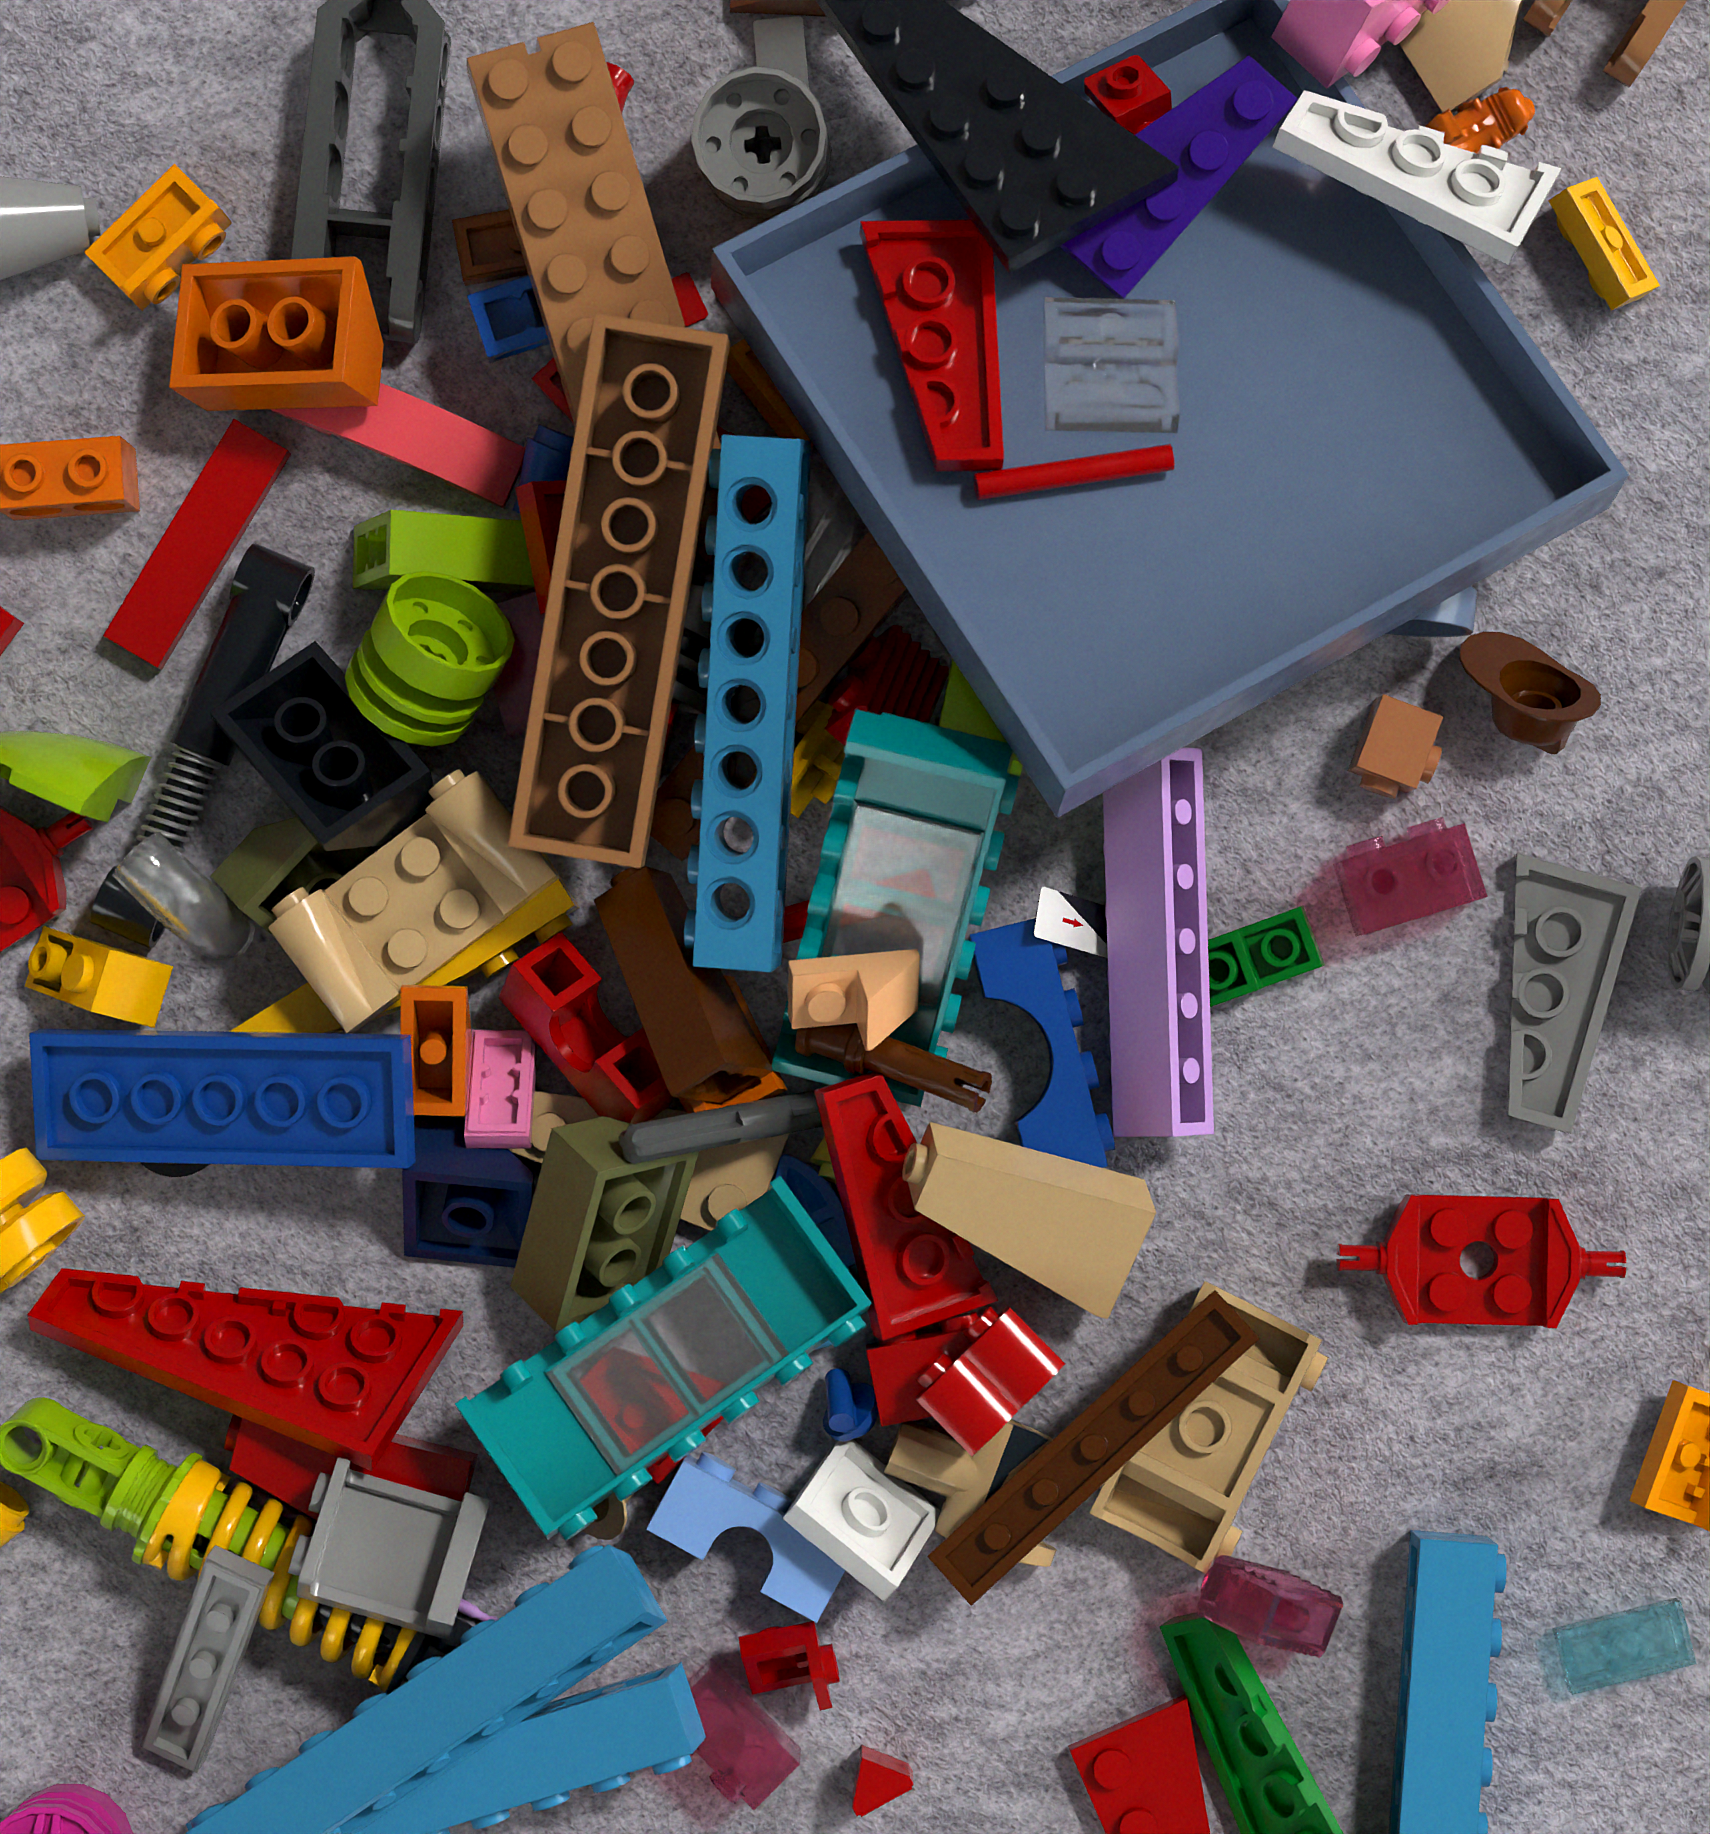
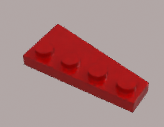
(943, 321)
(904, 1259)
(1145, 1773)

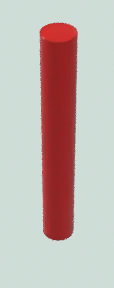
(1073, 472)

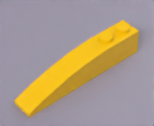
(492, 953)

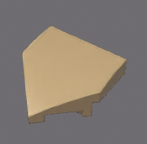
(1462, 48)

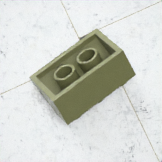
(596, 1221)

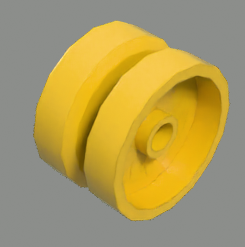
(31, 1232)

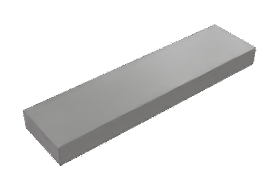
(206, 1658)

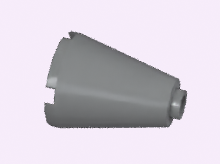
(42, 223)

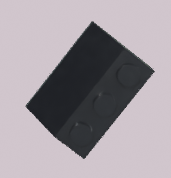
(323, 756)

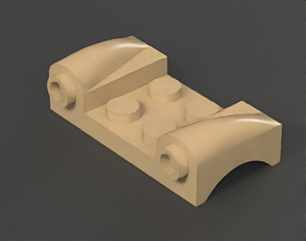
(411, 902)
(1199, 1467)

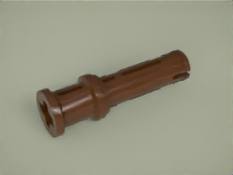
(898, 1062)

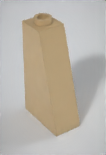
(1034, 1211)

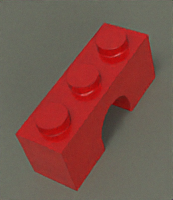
(558, 1005)

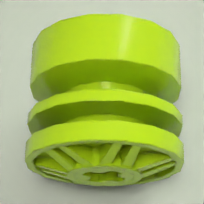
(429, 658)

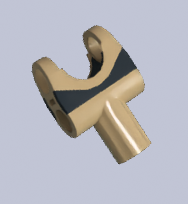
(967, 1482)

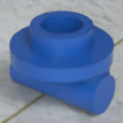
(850, 1406)

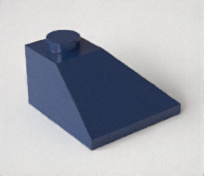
(462, 1199)

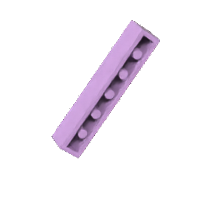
(1158, 950)

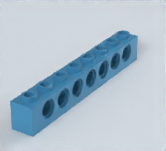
(784, 472)

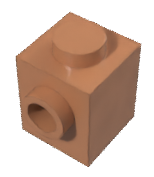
(1396, 747)

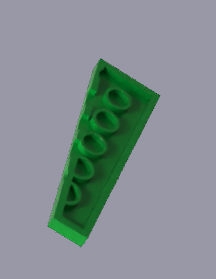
(1244, 1733)

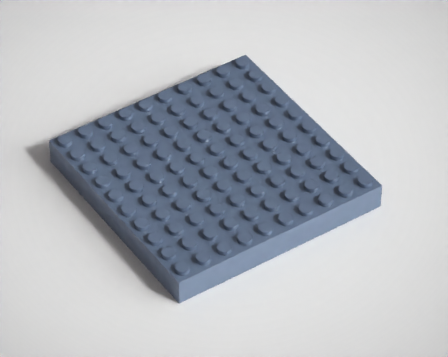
(1341, 450)

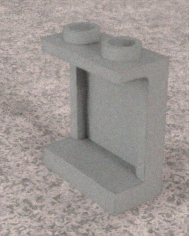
(388, 1550)

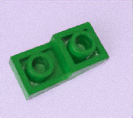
(1261, 955)

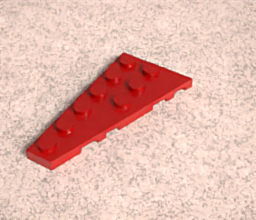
(269, 1356)

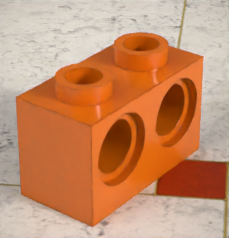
(68, 478)

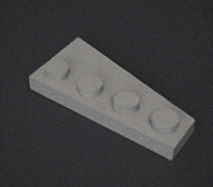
(1563, 975)

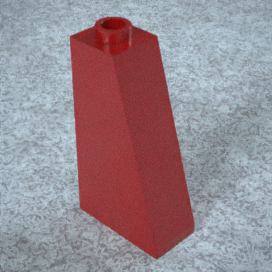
(292, 1467)

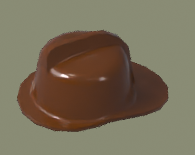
(1530, 691)

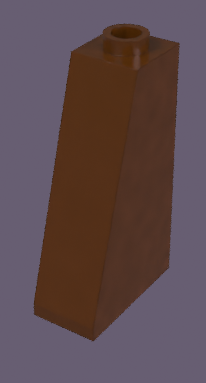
(685, 1009)

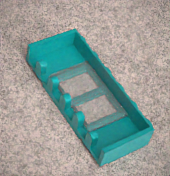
(905, 869)
(666, 1361)

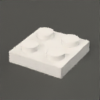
(863, 1517)

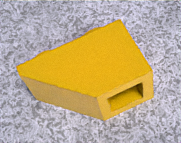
(98, 977)

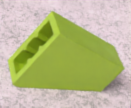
(471, 548)

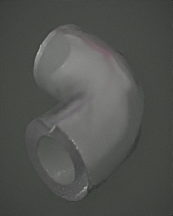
(184, 899)

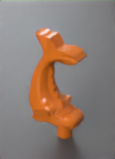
(1486, 121)

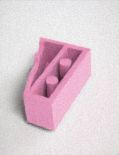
(1345, 34)

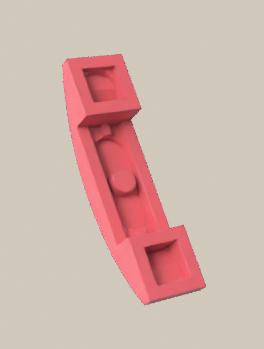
(426, 440)

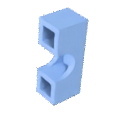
(707, 1501)

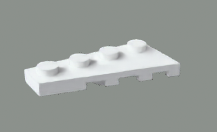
(1412, 170)

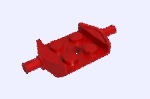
(32, 872)
(1531, 1272)

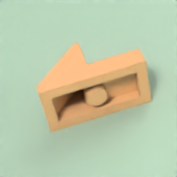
(862, 989)

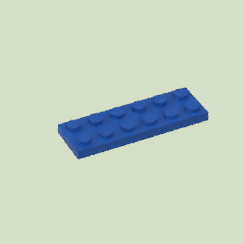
(223, 1097)

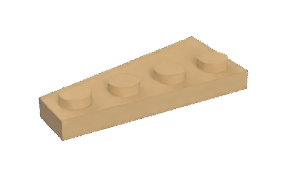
(722, 1175)

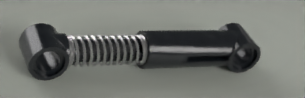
(263, 604)

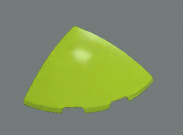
(72, 770)

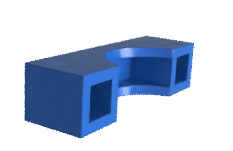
(1025, 973)

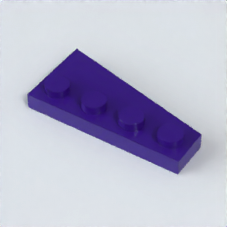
(1209, 142)

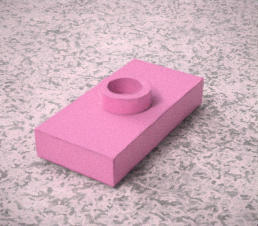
(500, 1090)

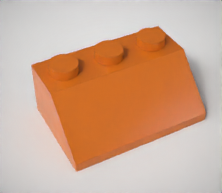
(276, 335)

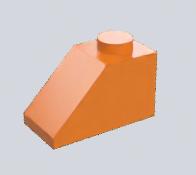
(439, 1046)

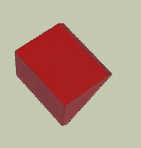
(879, 1780)

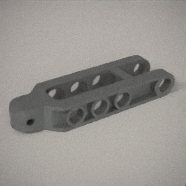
(409, 226)

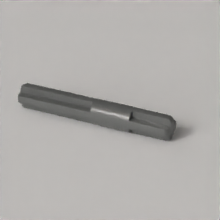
(720, 1127)

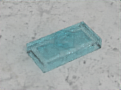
(1624, 1646)

